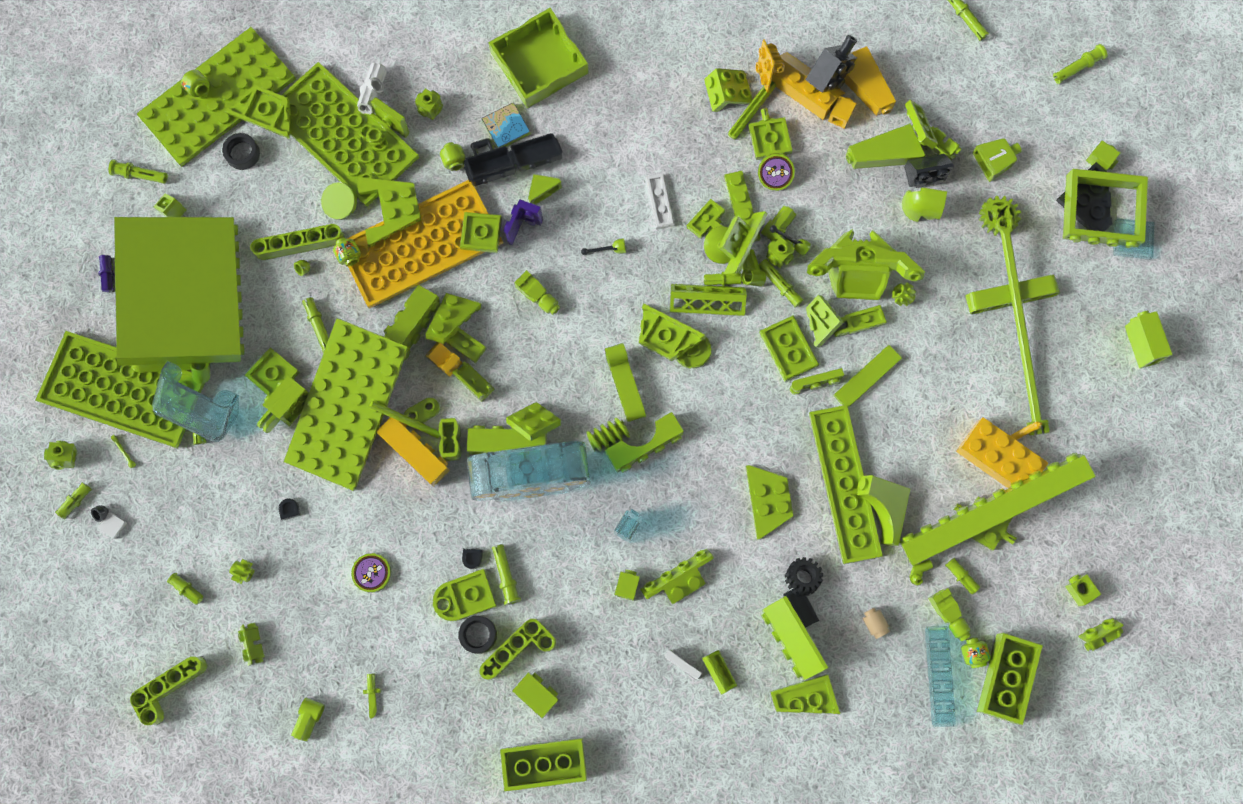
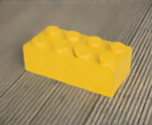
(999, 454)

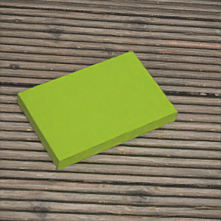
(789, 348)

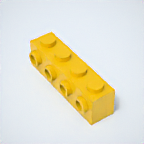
(413, 451)

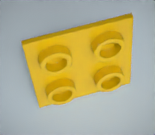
(768, 63)

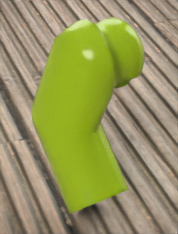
(918, 570)

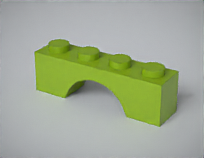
(623, 455)

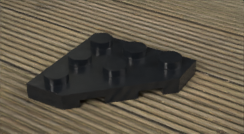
(1092, 204)

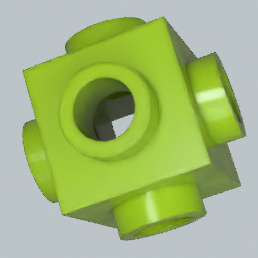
(428, 103)
(781, 257)
(60, 455)

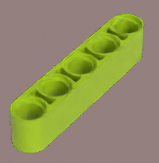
(289, 239)
(1000, 296)

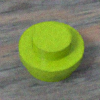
(375, 136)

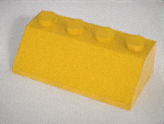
(793, 84)

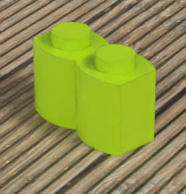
(450, 435)

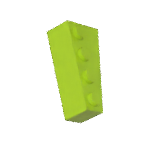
(415, 317)

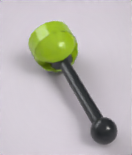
(801, 245)
(618, 247)

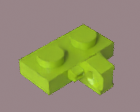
(706, 219)

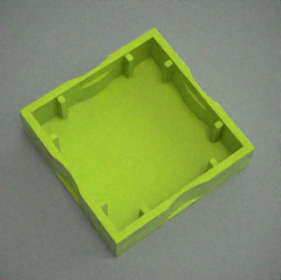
(538, 58)

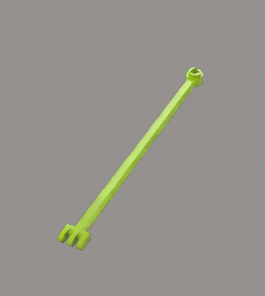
(1021, 324)

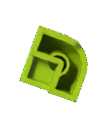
(924, 203)

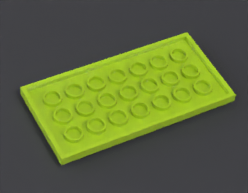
(192, 123)
(335, 131)
(93, 386)
(336, 419)

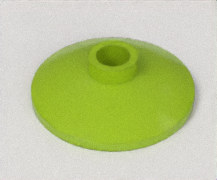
(712, 243)

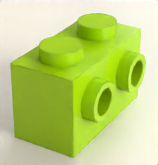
(535, 694)

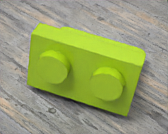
(727, 87)

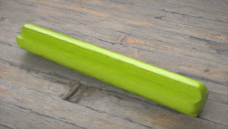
(750, 111)

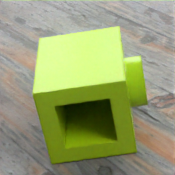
(1104, 155)

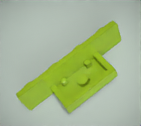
(739, 240)
(681, 579)

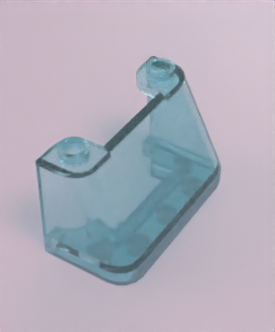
(193, 410)

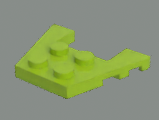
(397, 203)

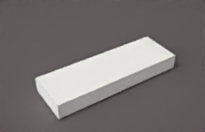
(659, 201)

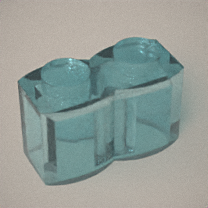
(628, 525)

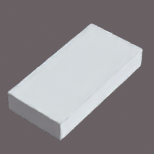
(682, 665)

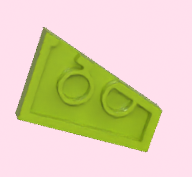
(807, 697)

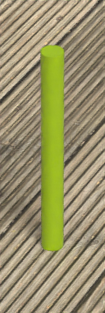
(404, 419)

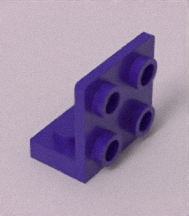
(522, 211)

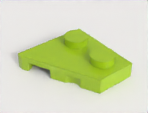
(823, 320)

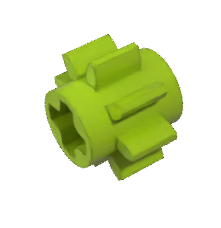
(903, 294)
(241, 571)

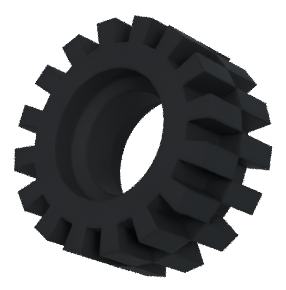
(796, 584)

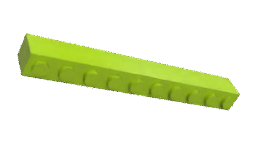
(997, 509)

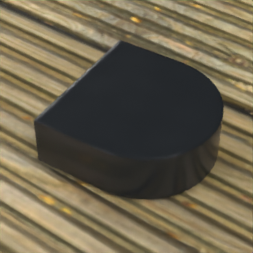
(289, 509)
(472, 558)

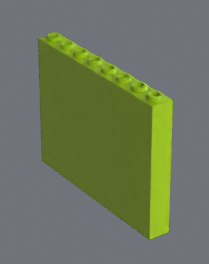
(177, 290)

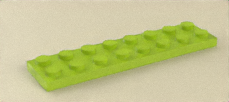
(841, 475)

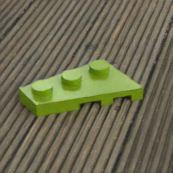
(449, 316)

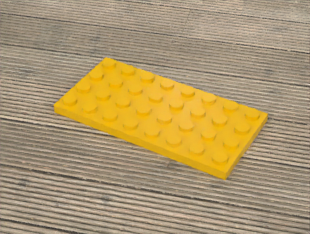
(420, 249)

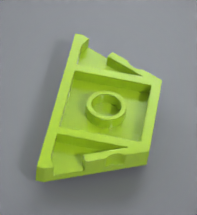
(264, 110)
(666, 335)
(769, 500)

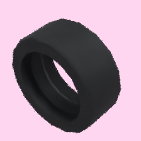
(246, 163)
(492, 634)

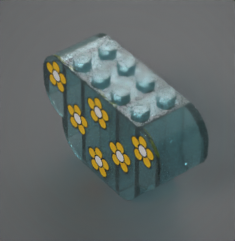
(528, 471)

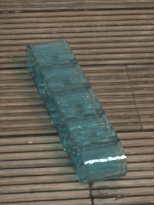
(940, 676)

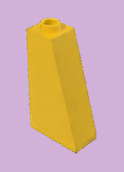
(869, 83)

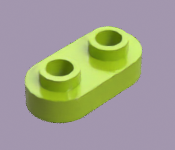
(421, 412)

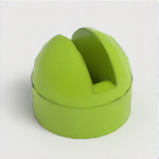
(302, 267)

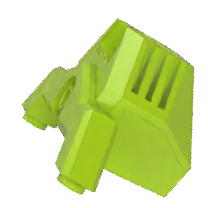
(862, 267)

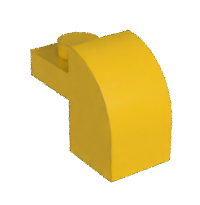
(443, 358)

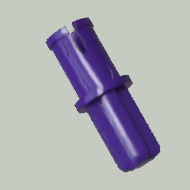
(106, 273)

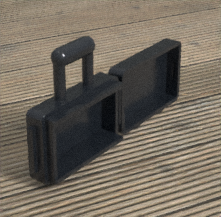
(500, 162)

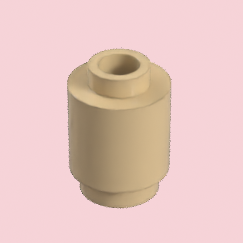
(876, 623)

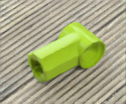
(781, 221)
(751, 272)
(309, 713)

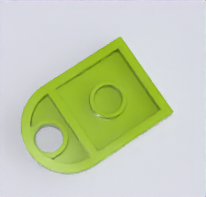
(465, 595)

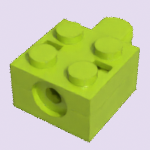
(283, 404)

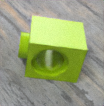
(627, 585)
(1091, 591)

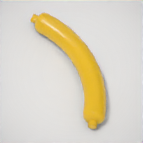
(1026, 430)

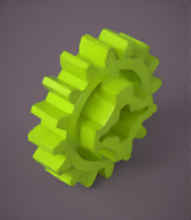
(994, 208)

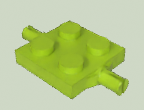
(770, 136)
(993, 535)

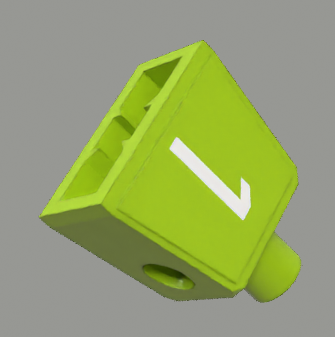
(996, 157)

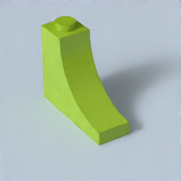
(889, 502)

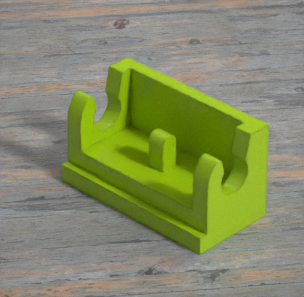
(473, 381)

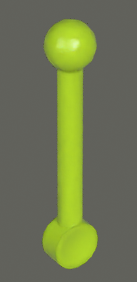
(131, 464)

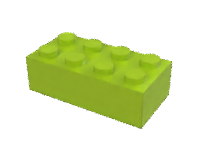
(1009, 678)
(543, 764)

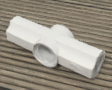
(371, 88)

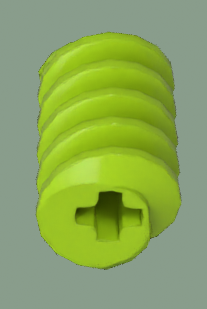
(607, 434)

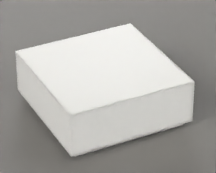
(112, 525)

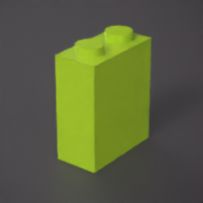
(1148, 339)

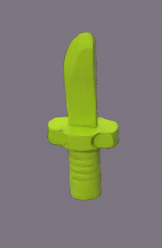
(371, 690)

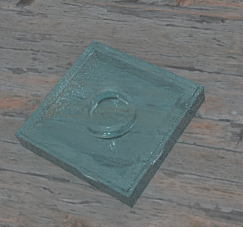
(1145, 250)

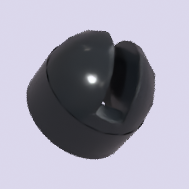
(99, 513)

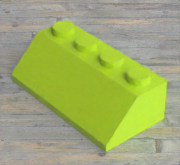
(794, 639)

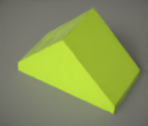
(542, 188)
(169, 206)

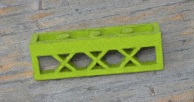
(710, 293)

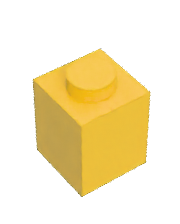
(842, 111)

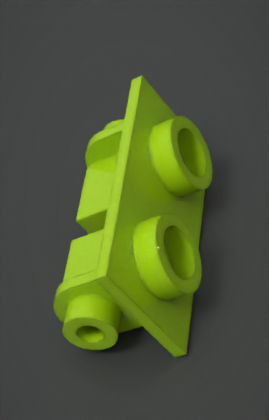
(948, 147)
(1109, 629)
(251, 651)

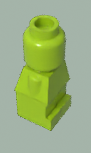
(536, 293)
(949, 611)

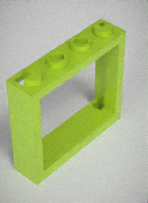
(1108, 179)

